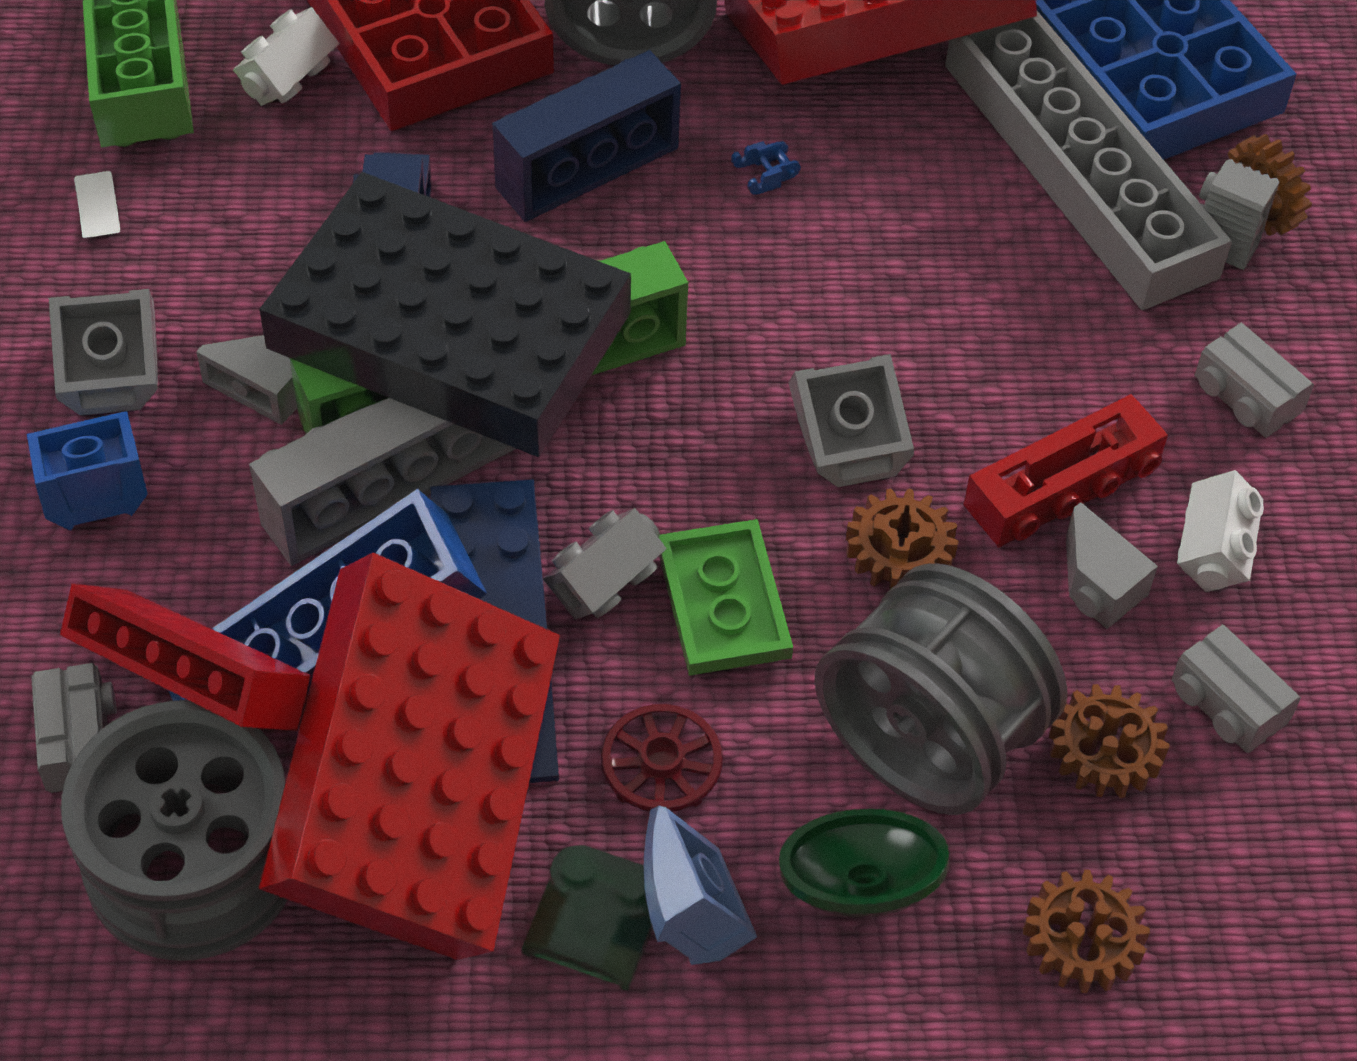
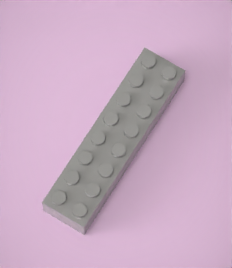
(1090, 160)

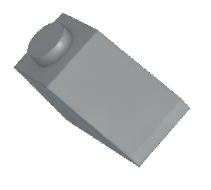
(250, 375)
(1104, 569)

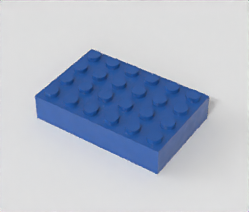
(1176, 65)

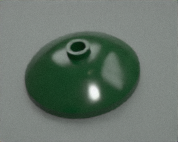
(864, 862)

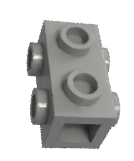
(616, 554)

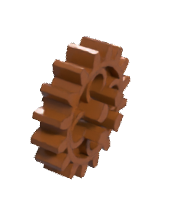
(1268, 158)
(1139, 742)
(1106, 954)

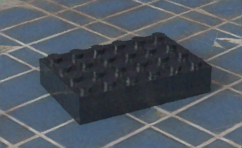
(448, 312)

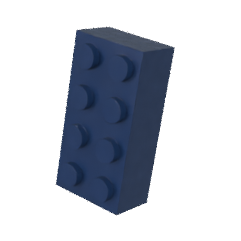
(586, 135)

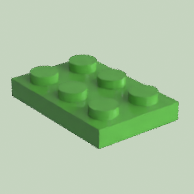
(724, 597)

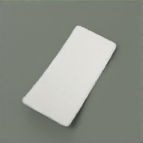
(97, 204)

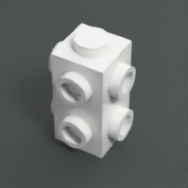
(279, 62)
(1220, 531)

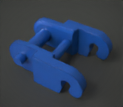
(761, 155)

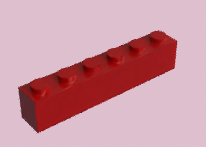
(186, 657)

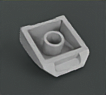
(104, 351)
(853, 420)

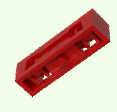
(1065, 471)

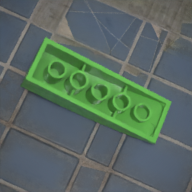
(136, 71)

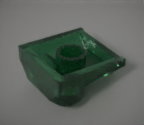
(592, 915)

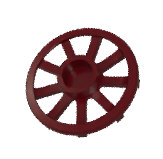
(661, 759)

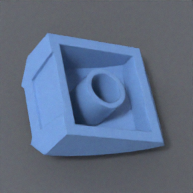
(691, 892)

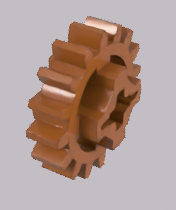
(876, 534)

